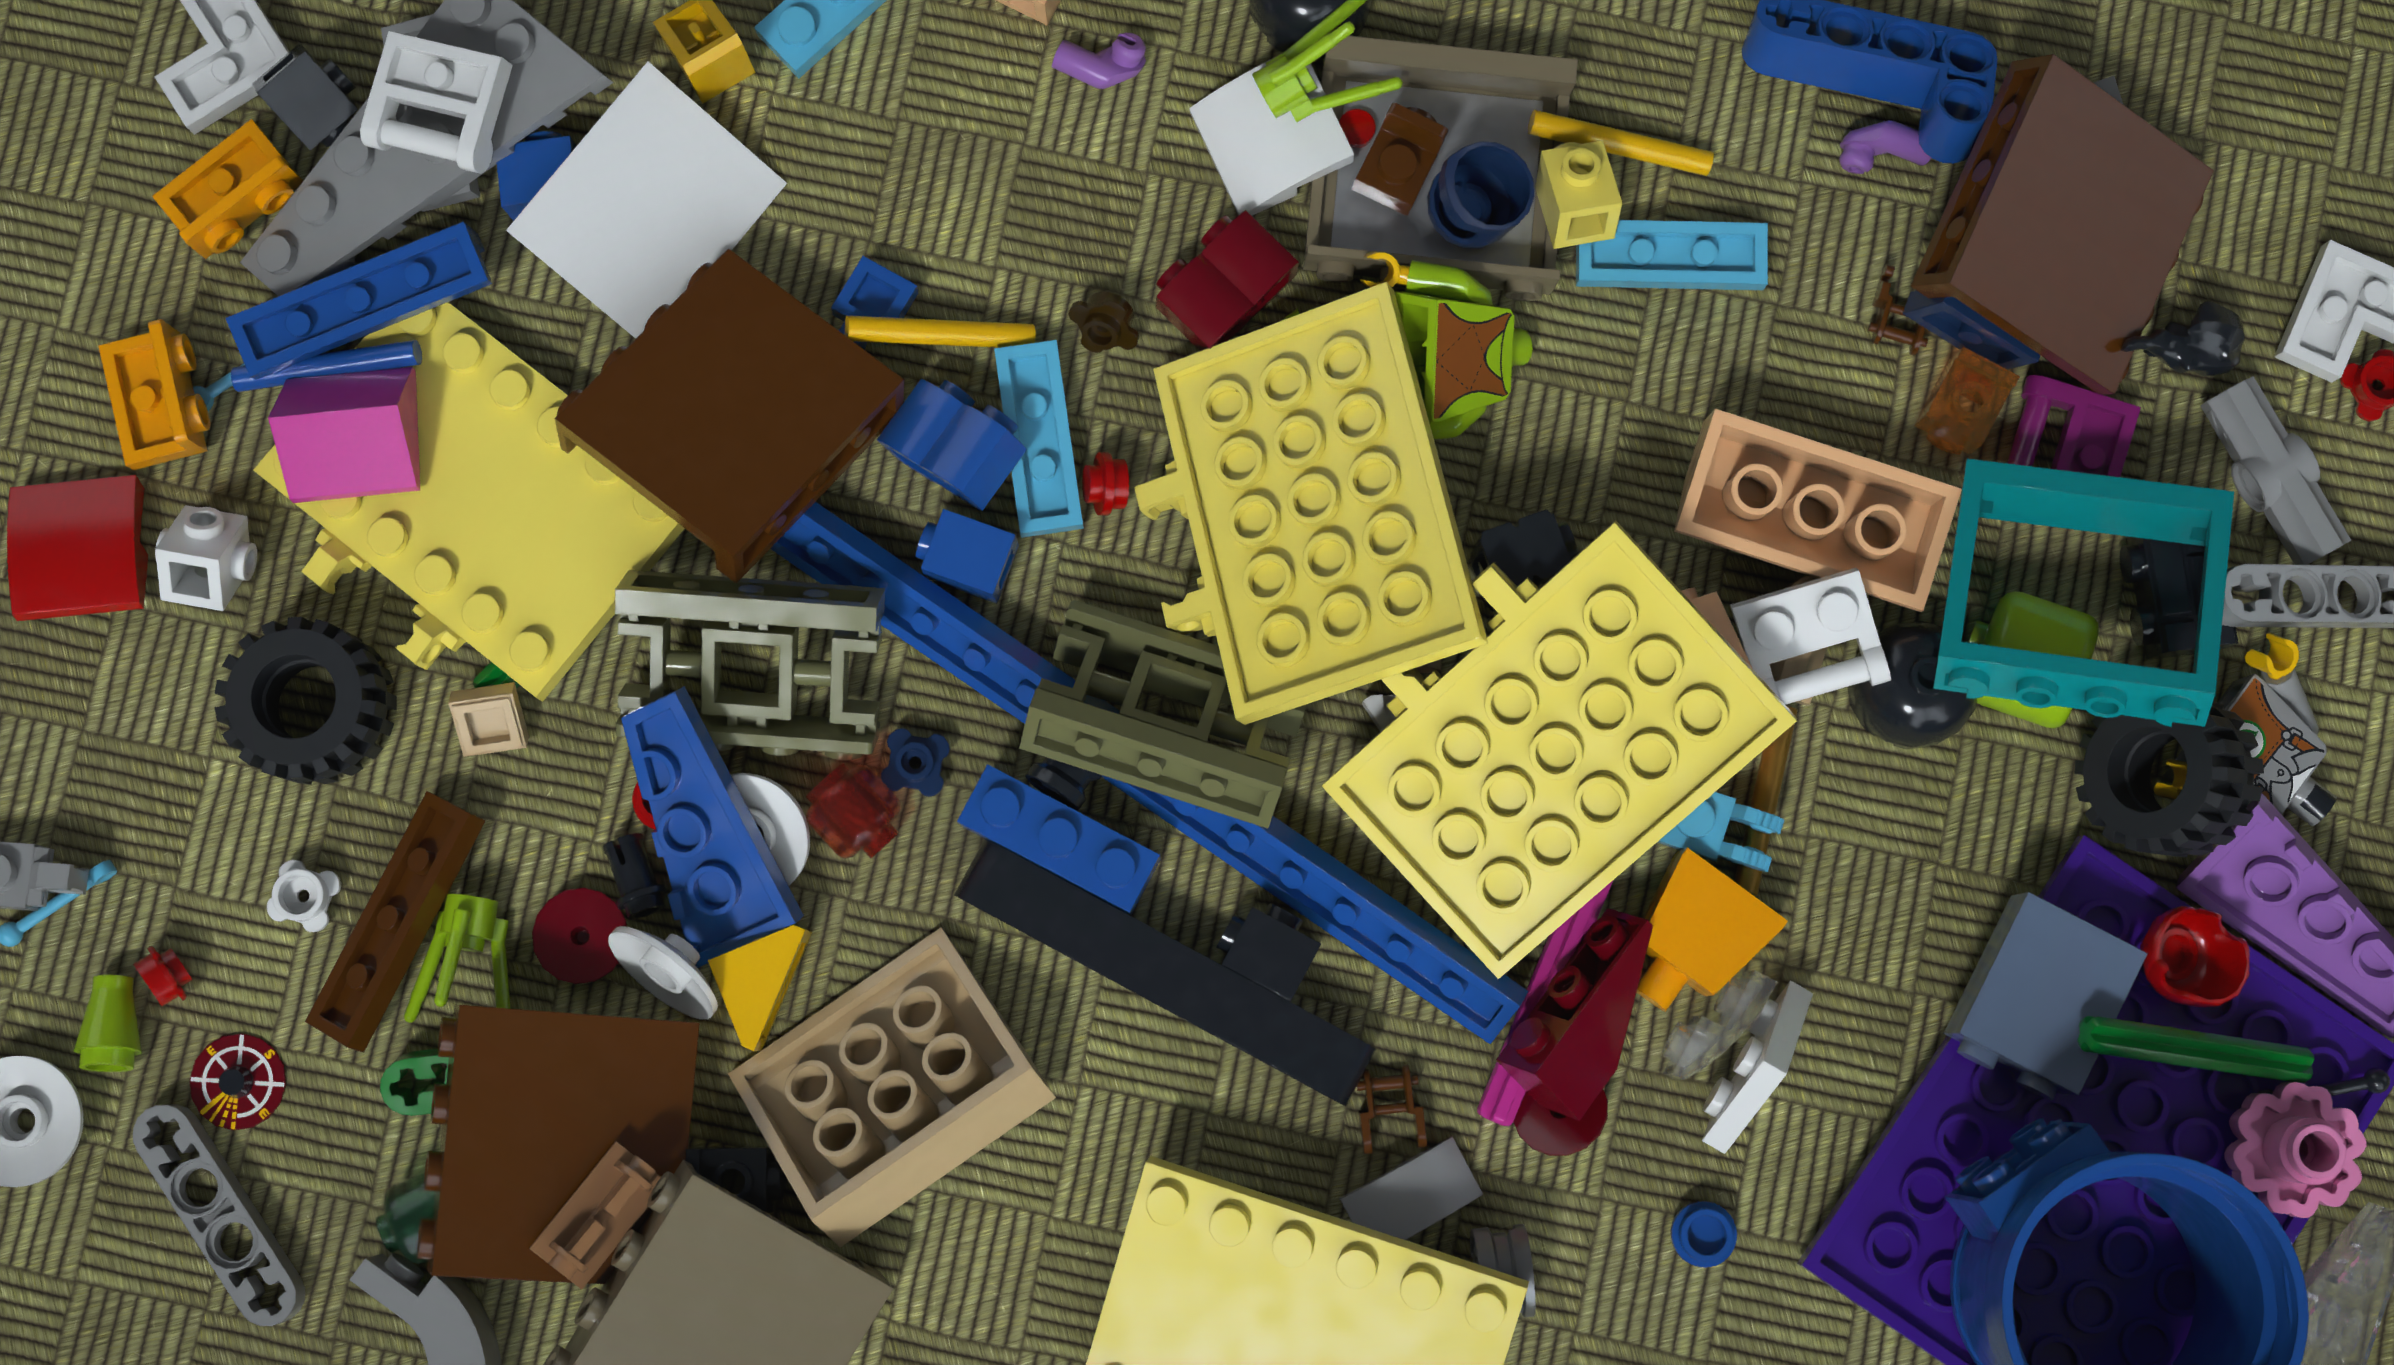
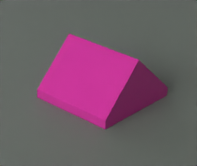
(348, 434)

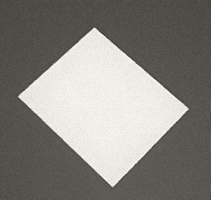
(645, 201)

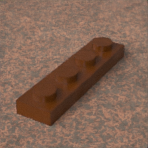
(394, 922)

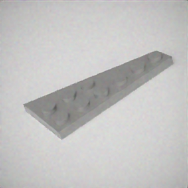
(369, 192)

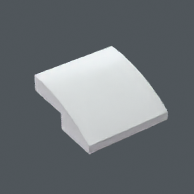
(1264, 156)

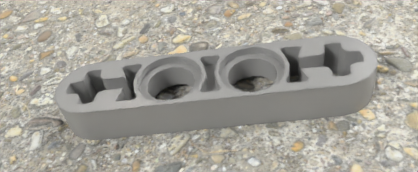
(2319, 593)
(209, 1221)

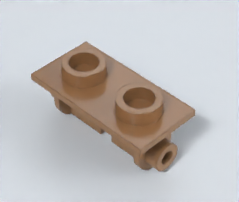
(597, 1215)

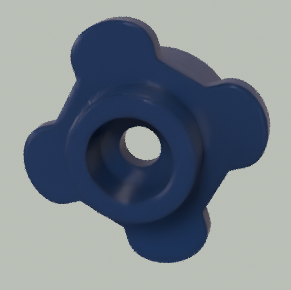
(927, 776)

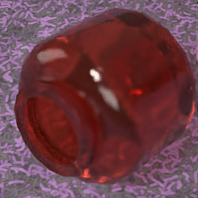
(853, 811)

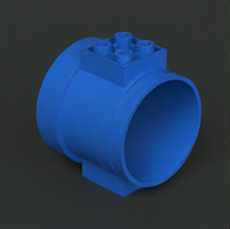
(2243, 1263)

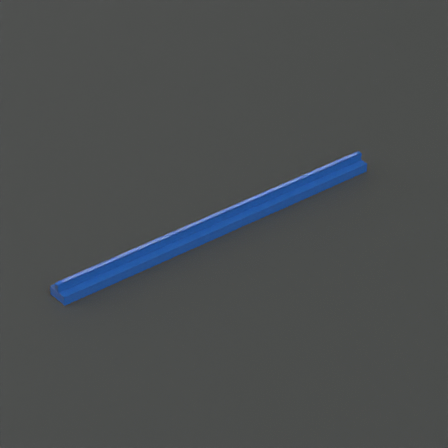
(1270, 857)

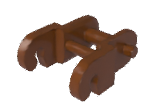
(1885, 303)
(1403, 1081)

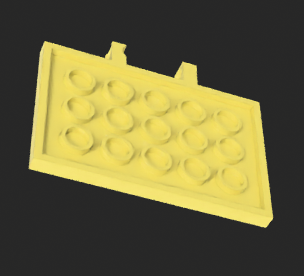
(1313, 507)
(507, 528)
(1556, 746)
(1268, 1282)

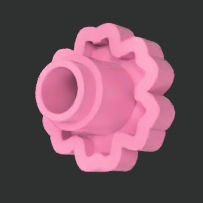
(2295, 1149)

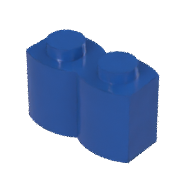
(953, 442)

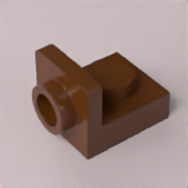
(1400, 158)

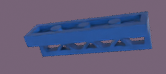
(359, 300)

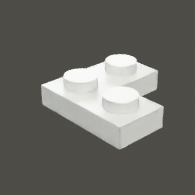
(221, 72)
(2338, 301)
(1758, 1067)

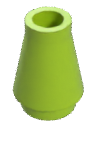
(109, 1027)

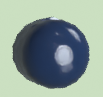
(1480, 194)

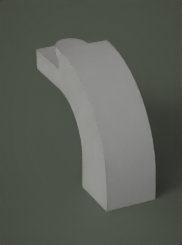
(441, 1313)

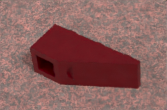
(1580, 1023)

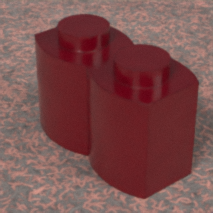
(1225, 282)

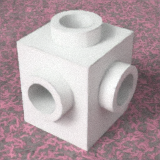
(204, 557)

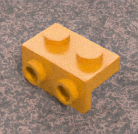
(228, 190)
(154, 396)

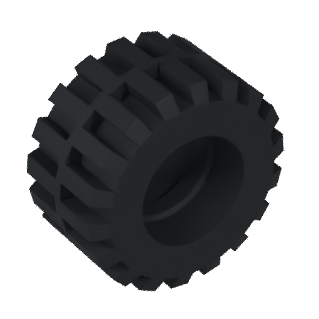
(255, 692)
(2210, 802)

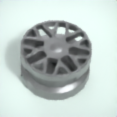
(1508, 1255)

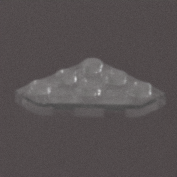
(2350, 1290)

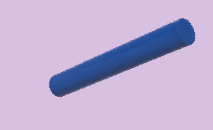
(340, 362)

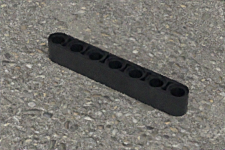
(1165, 972)

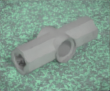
(2275, 472)

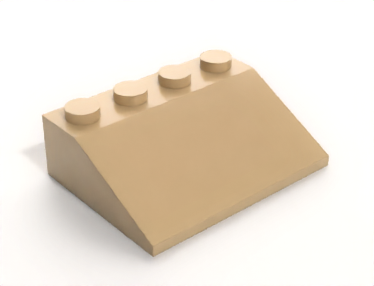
(889, 1088)

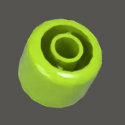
(2036, 626)

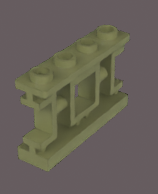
(758, 615)
(1145, 746)

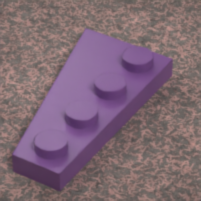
(2298, 912)

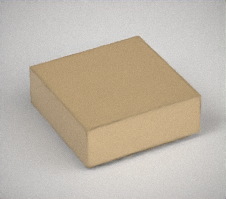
(488, 719)

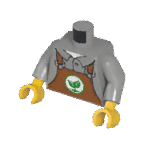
(2284, 729)

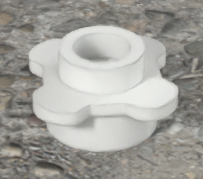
(285, 893)

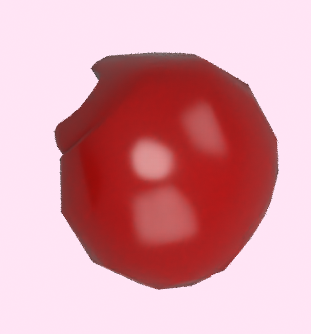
(2194, 958)

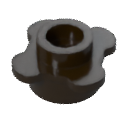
(1105, 322)

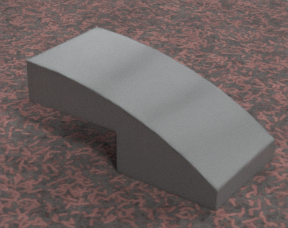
(1414, 1192)

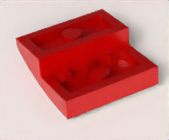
(76, 548)

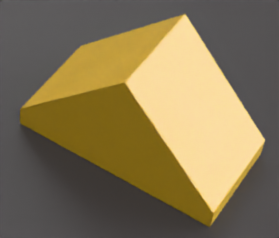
(705, 47)
(757, 980)

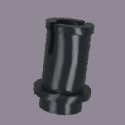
(634, 877)

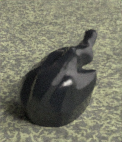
(2207, 348)

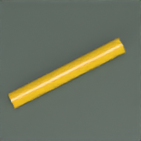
(1621, 142)
(938, 332)

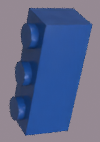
(1059, 839)

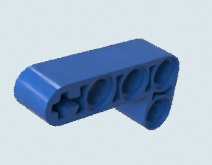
(1884, 59)

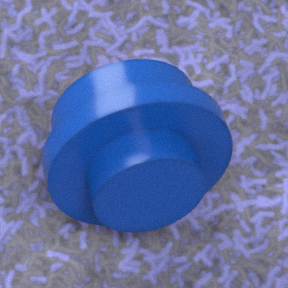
(1703, 1234)

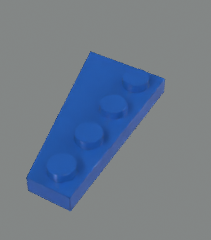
(713, 851)

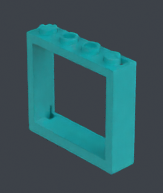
(2099, 506)

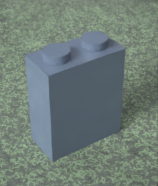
(2035, 988)

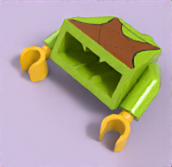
(1456, 341)

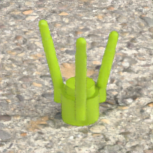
(1288, 81)
(466, 927)

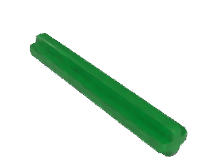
(2195, 1049)

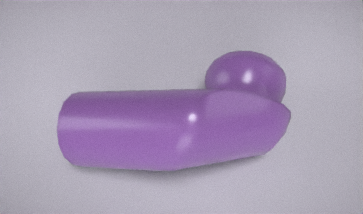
(1105, 67)
(1877, 139)

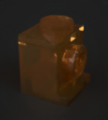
(1976, 379)

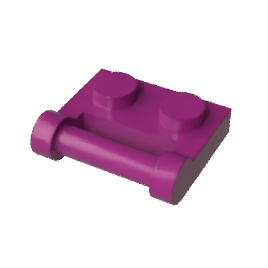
(2093, 433)

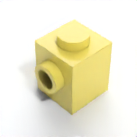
(1578, 194)

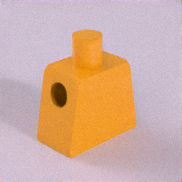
(1701, 930)

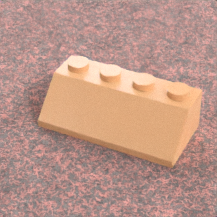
(1815, 508)

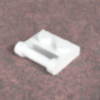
(441, 81)
(1807, 620)

